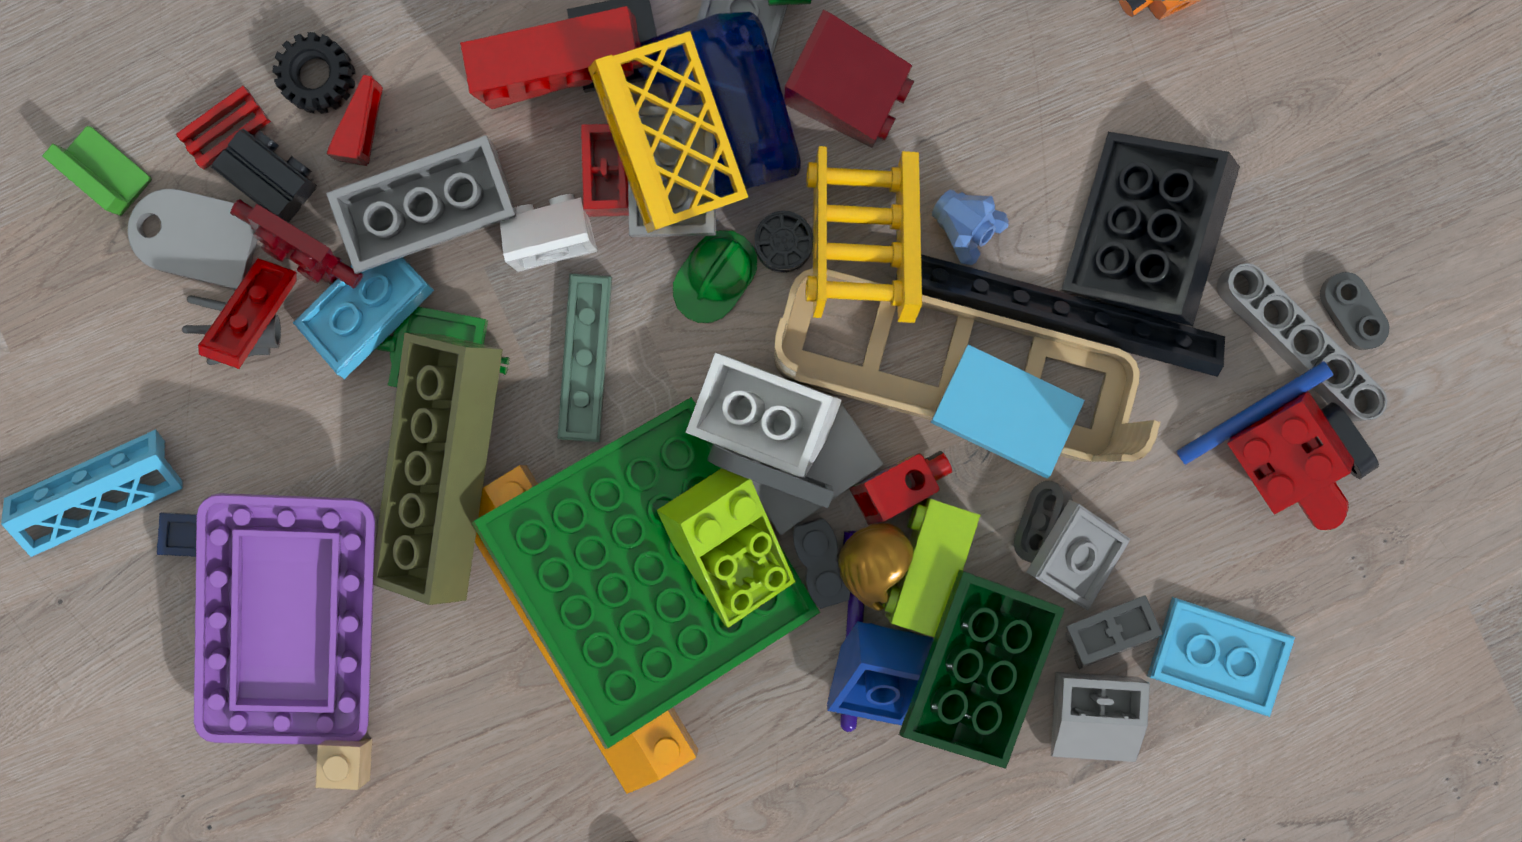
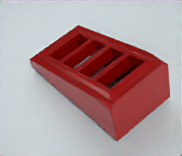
(356, 130)

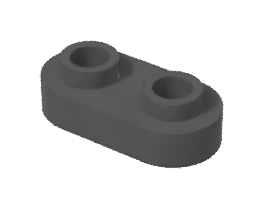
(1353, 313)
(1039, 517)

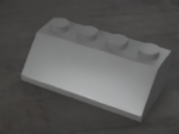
(422, 204)

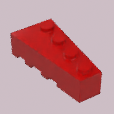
(546, 56)

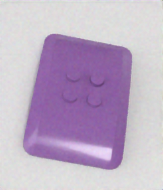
(283, 618)

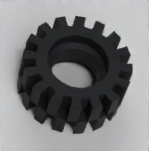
(289, 73)

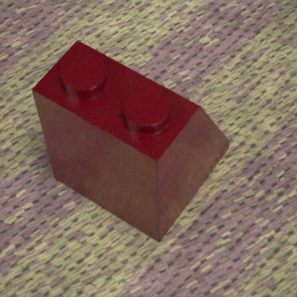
(848, 81)

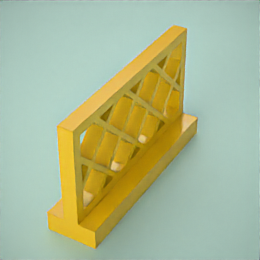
(631, 137)

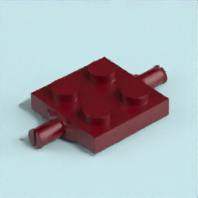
(285, 241)

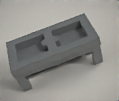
(1113, 631)

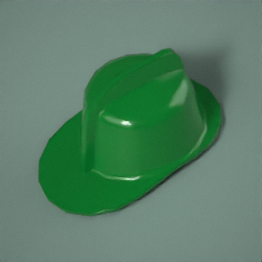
(714, 276)

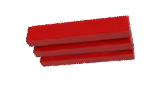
(212, 116)

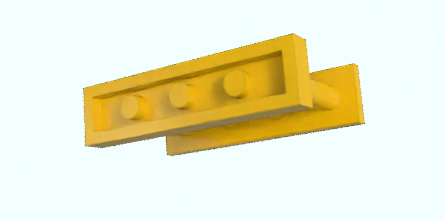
(902, 217)

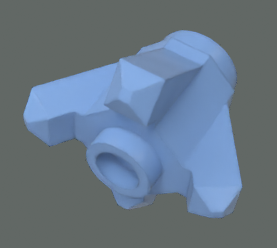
(968, 222)

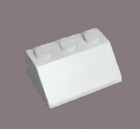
(763, 415)

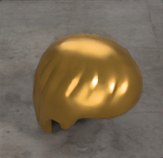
(874, 562)

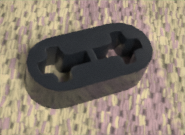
(1363, 456)

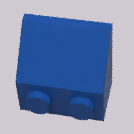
(877, 672)

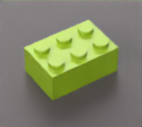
(940, 549)

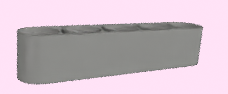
(1281, 336)

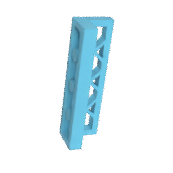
(86, 481)

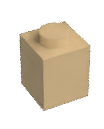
(343, 764)

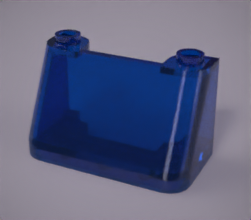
(745, 93)

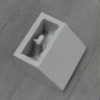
(1099, 716)

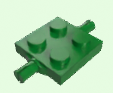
(439, 322)

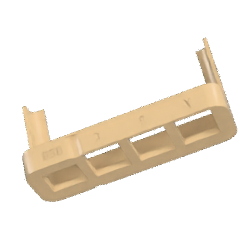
(1109, 434)

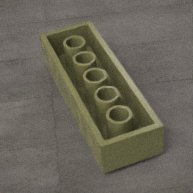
(435, 467)

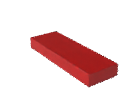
(247, 313)

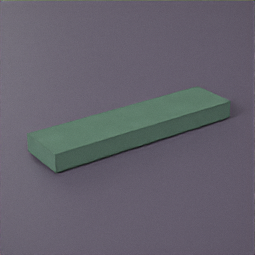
(584, 357)

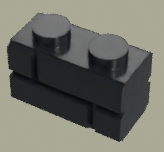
(264, 175)

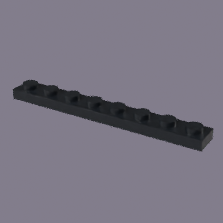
(1074, 316)

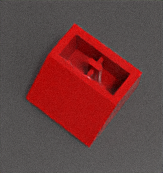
(603, 173)

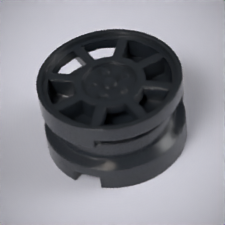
(783, 241)

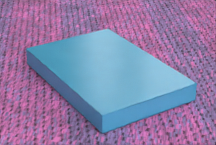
(352, 322)
(1007, 411)
(1221, 656)

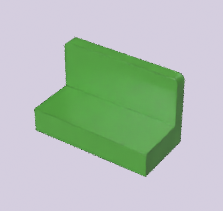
(100, 170)

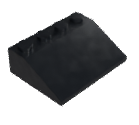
(1152, 226)

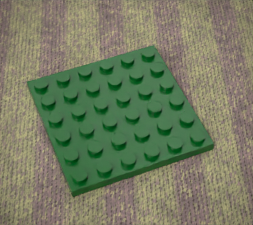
(612, 588)

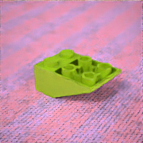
(727, 544)

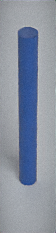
(1255, 412)

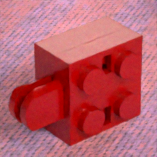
(1292, 463)

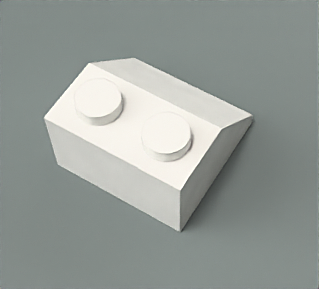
(547, 233)

